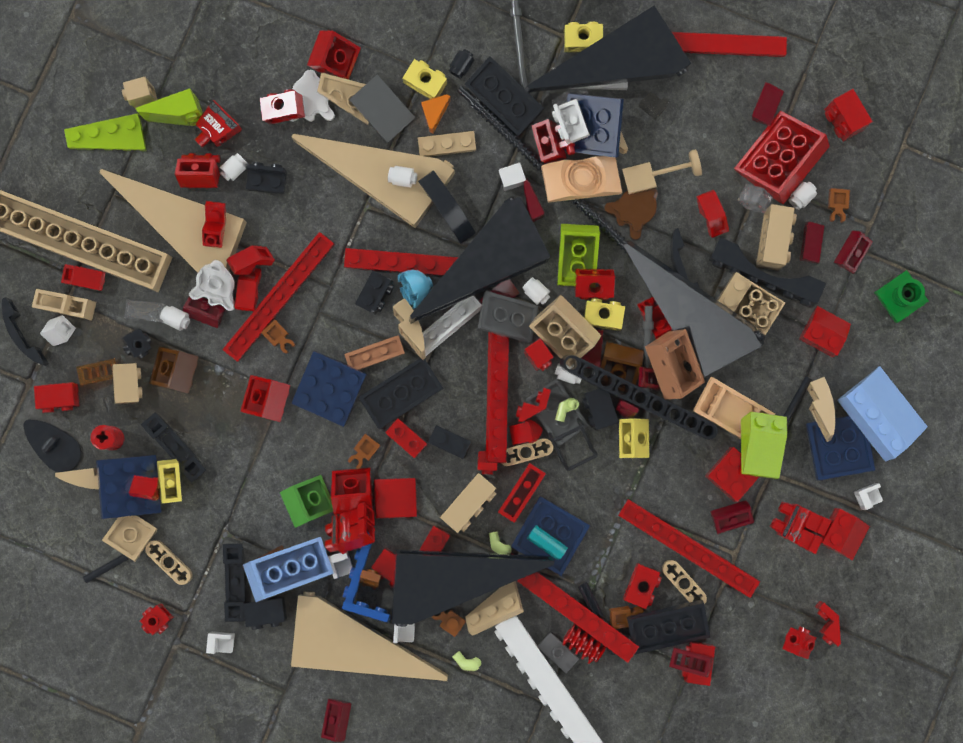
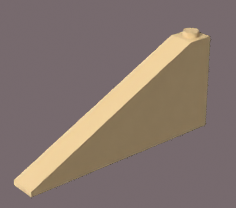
(369, 171)
(179, 221)
(339, 642)

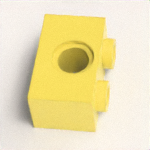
(573, 43)
(420, 69)
(615, 318)
(634, 438)
(169, 481)

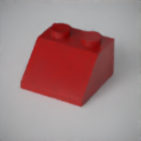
(333, 55)
(825, 332)
(265, 398)
(350, 489)
(845, 533)

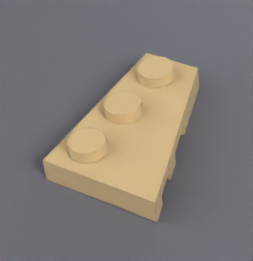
(339, 92)
(495, 609)

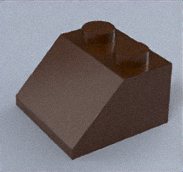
(622, 362)
(174, 369)

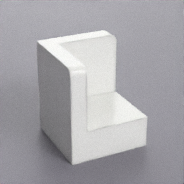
(512, 176)
(57, 330)
(868, 496)
(340, 564)
(404, 634)
(220, 642)

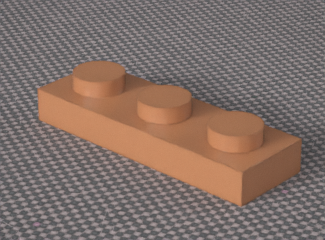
(375, 353)

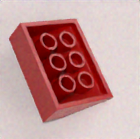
(783, 156)

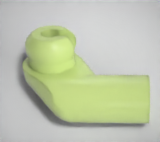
(566, 406)
(497, 546)
(467, 664)

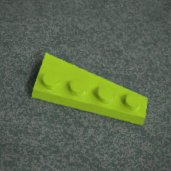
(112, 134)

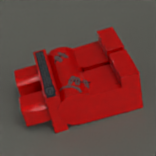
(794, 523)
(351, 529)

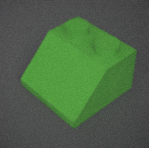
(307, 501)

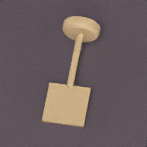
(642, 177)

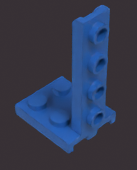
(351, 591)

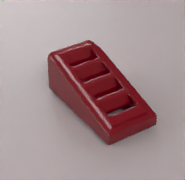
(533, 205)
(648, 379)
(626, 409)
(706, 672)

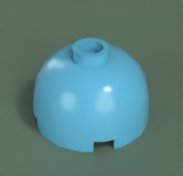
(415, 286)

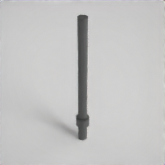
(516, 14)
(648, 325)

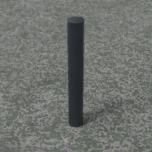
(797, 398)
(105, 568)

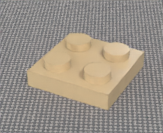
(130, 536)

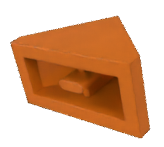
(434, 110)

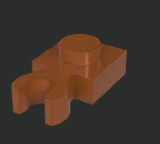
(838, 201)
(276, 335)
(366, 449)
(370, 578)
(619, 616)
(450, 622)

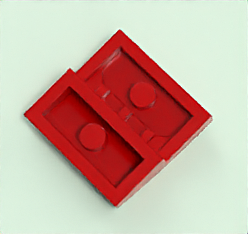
(395, 498)

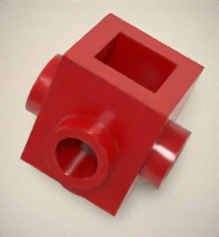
(159, 614)
(799, 642)

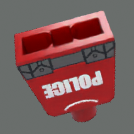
(216, 126)

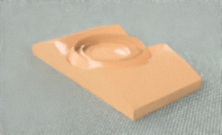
(581, 178)
(726, 406)

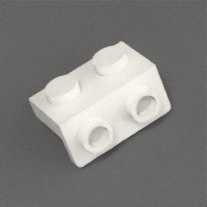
(571, 121)

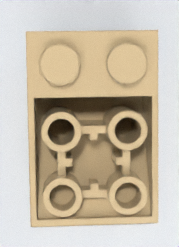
(751, 302)

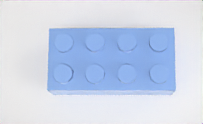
(288, 569)

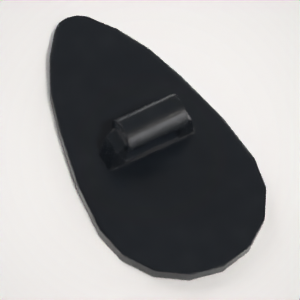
(53, 445)

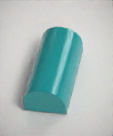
(547, 543)

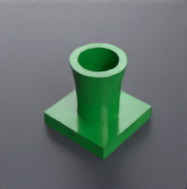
(894, 300)

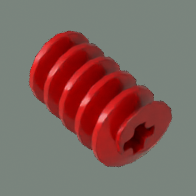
(100, 441)
(583, 644)

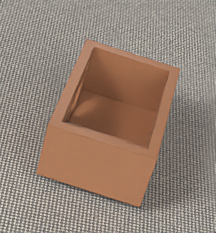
(667, 360)

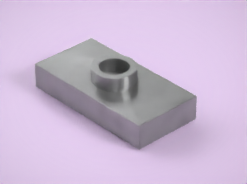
(557, 652)

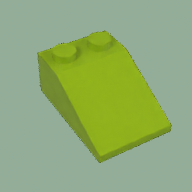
(178, 109)
(577, 251)
(763, 444)

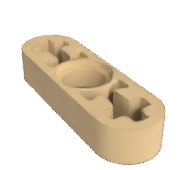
(541, 453)
(163, 548)
(670, 576)

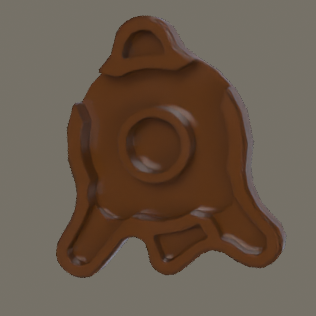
(634, 210)

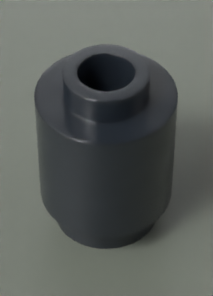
(461, 63)

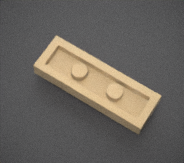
(447, 144)

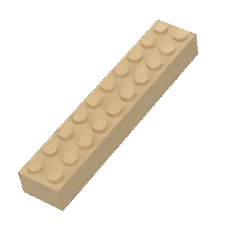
(82, 242)

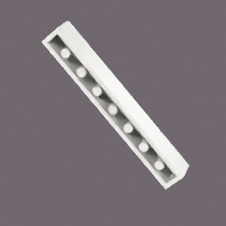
(546, 681)

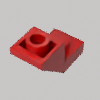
(713, 212)
(214, 224)
(246, 260)
(83, 277)
(247, 290)
(661, 325)
(528, 410)
(831, 629)

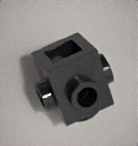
(129, 343)

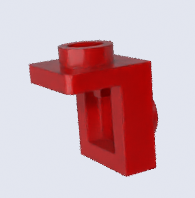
(485, 467)

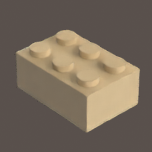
(776, 237)
(565, 330)
(469, 503)

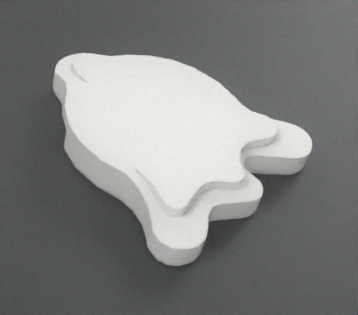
(312, 101)
(216, 284)

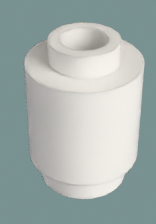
(233, 167)
(402, 176)
(803, 195)
(536, 291)
(175, 317)
(564, 376)

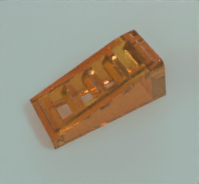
(83, 382)

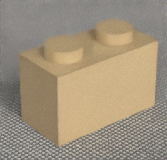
(139, 92)
(126, 383)

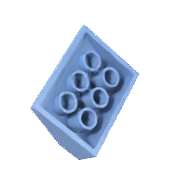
(883, 414)

